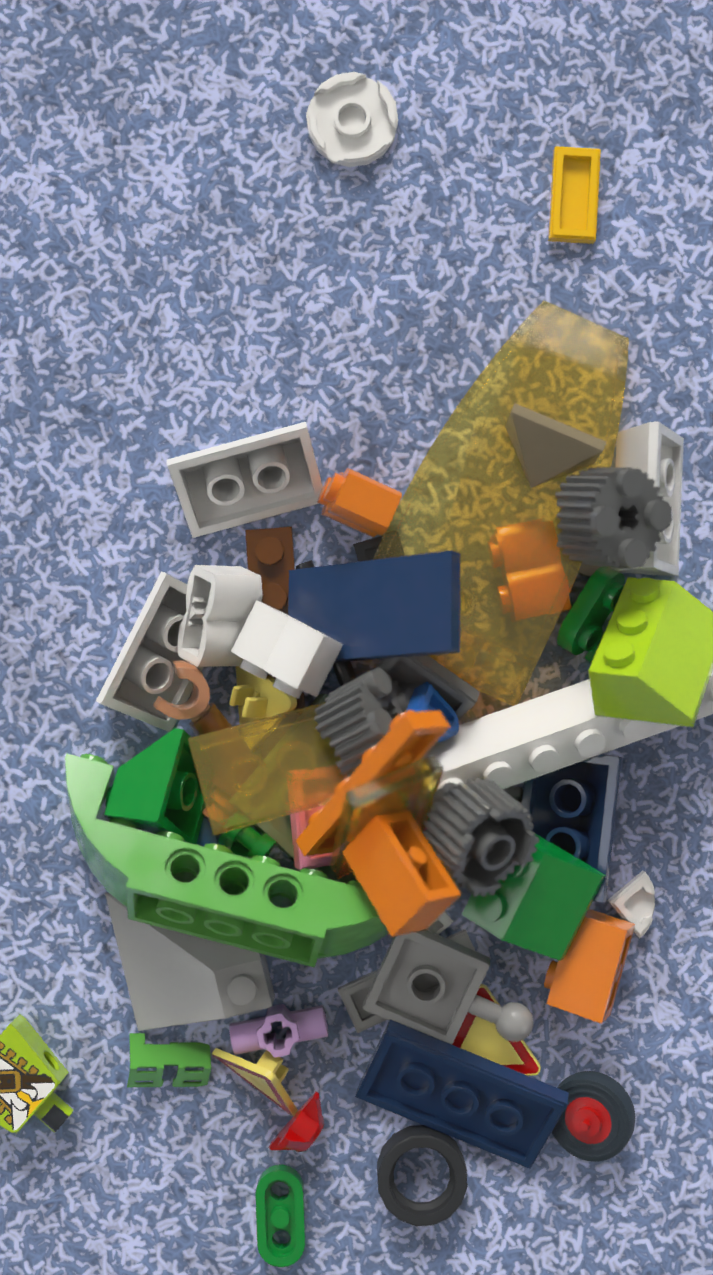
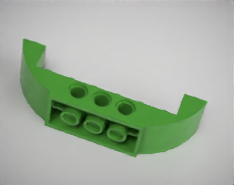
(210, 888)

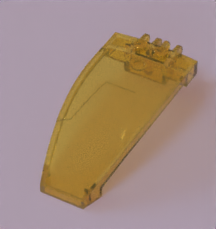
(480, 504)

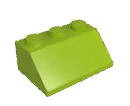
(654, 655)

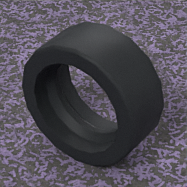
(421, 1212)

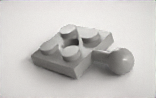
(444, 1009)

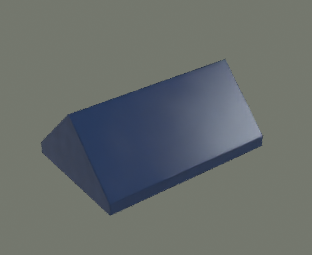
(578, 810)

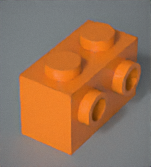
(400, 873)
(592, 967)

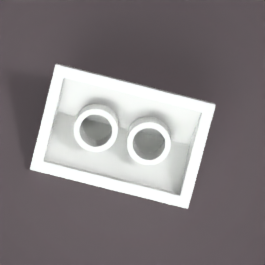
(660, 455)
(246, 479)
(147, 659)

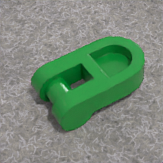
(247, 842)

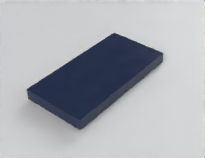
(382, 605)
(461, 1094)

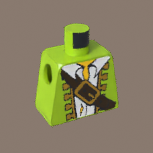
(28, 1079)

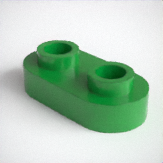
(584, 622)
(280, 1213)

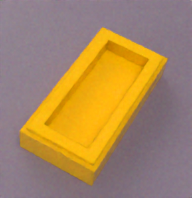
(574, 195)

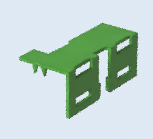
(173, 1054)

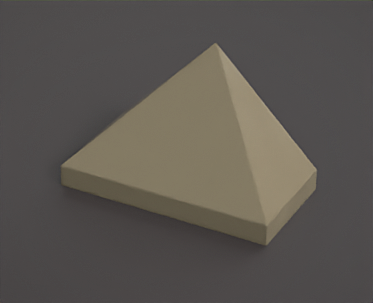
(548, 446)

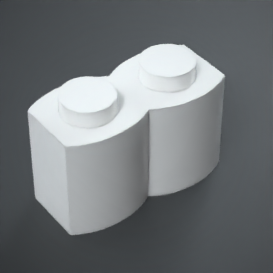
(216, 612)
(285, 649)

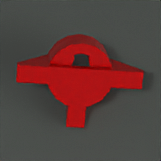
(302, 1128)

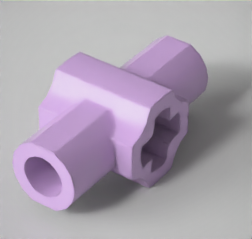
(254, 1035)

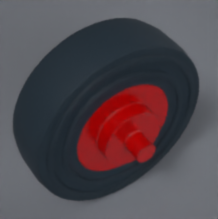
(596, 1118)

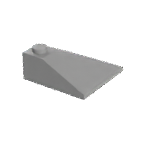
(186, 977)

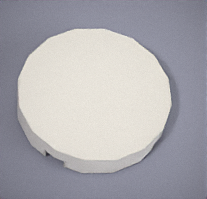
(347, 135)

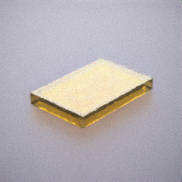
(265, 769)
(396, 792)

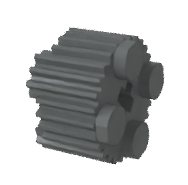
(611, 517)
(360, 715)
(479, 834)

